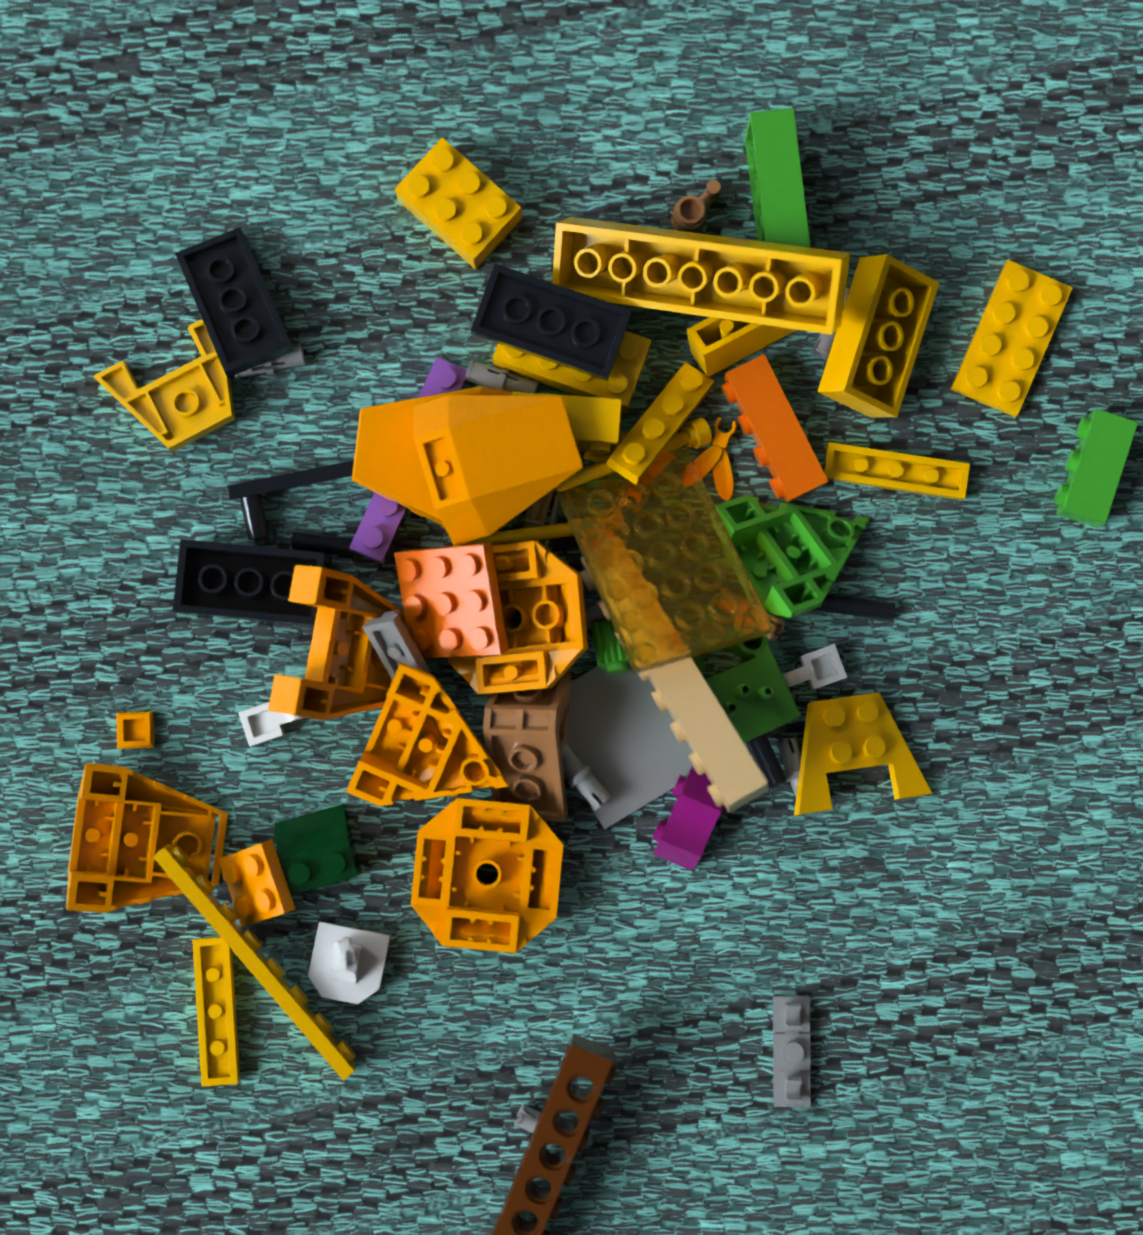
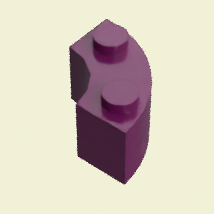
(689, 822)

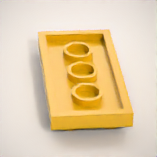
(1011, 338)

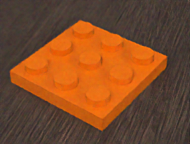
(452, 600)

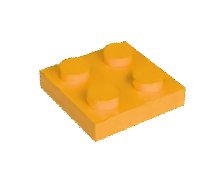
(256, 883)

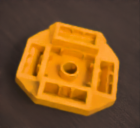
(477, 913)

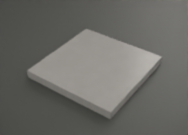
(624, 741)

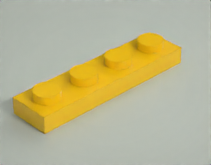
(660, 423)
(896, 471)
(216, 1012)

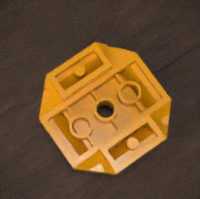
(551, 625)

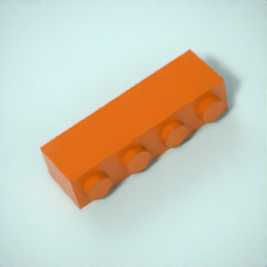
(775, 430)

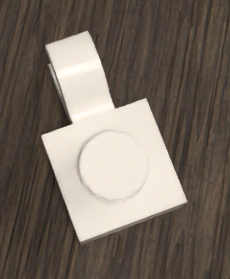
(818, 667)
(264, 725)

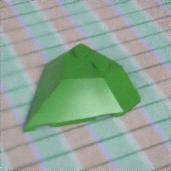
(789, 550)

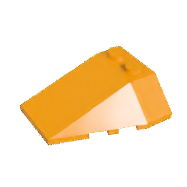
(121, 827)

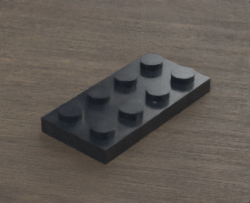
(234, 302)
(551, 322)

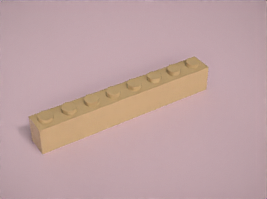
(702, 725)

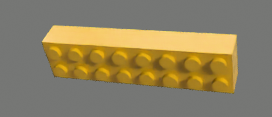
(702, 274)

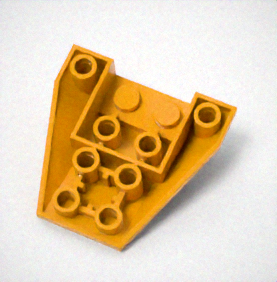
(492, 457)

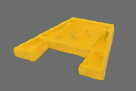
(181, 403)
(852, 736)

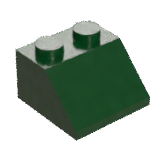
(317, 849)

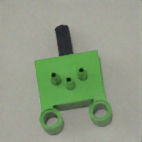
(755, 702)

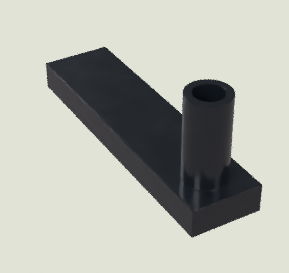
(251, 492)

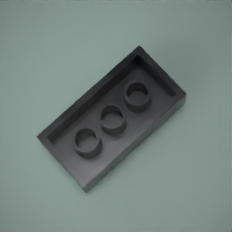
(242, 582)

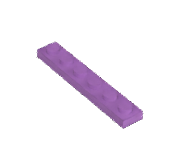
(384, 516)

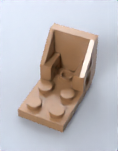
(526, 741)

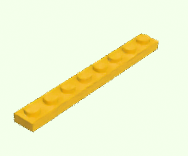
(266, 971)

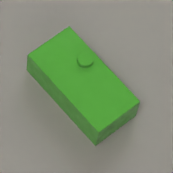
(776, 178)

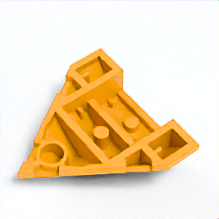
(421, 747)

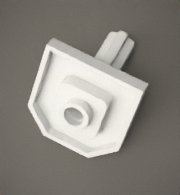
(347, 962)

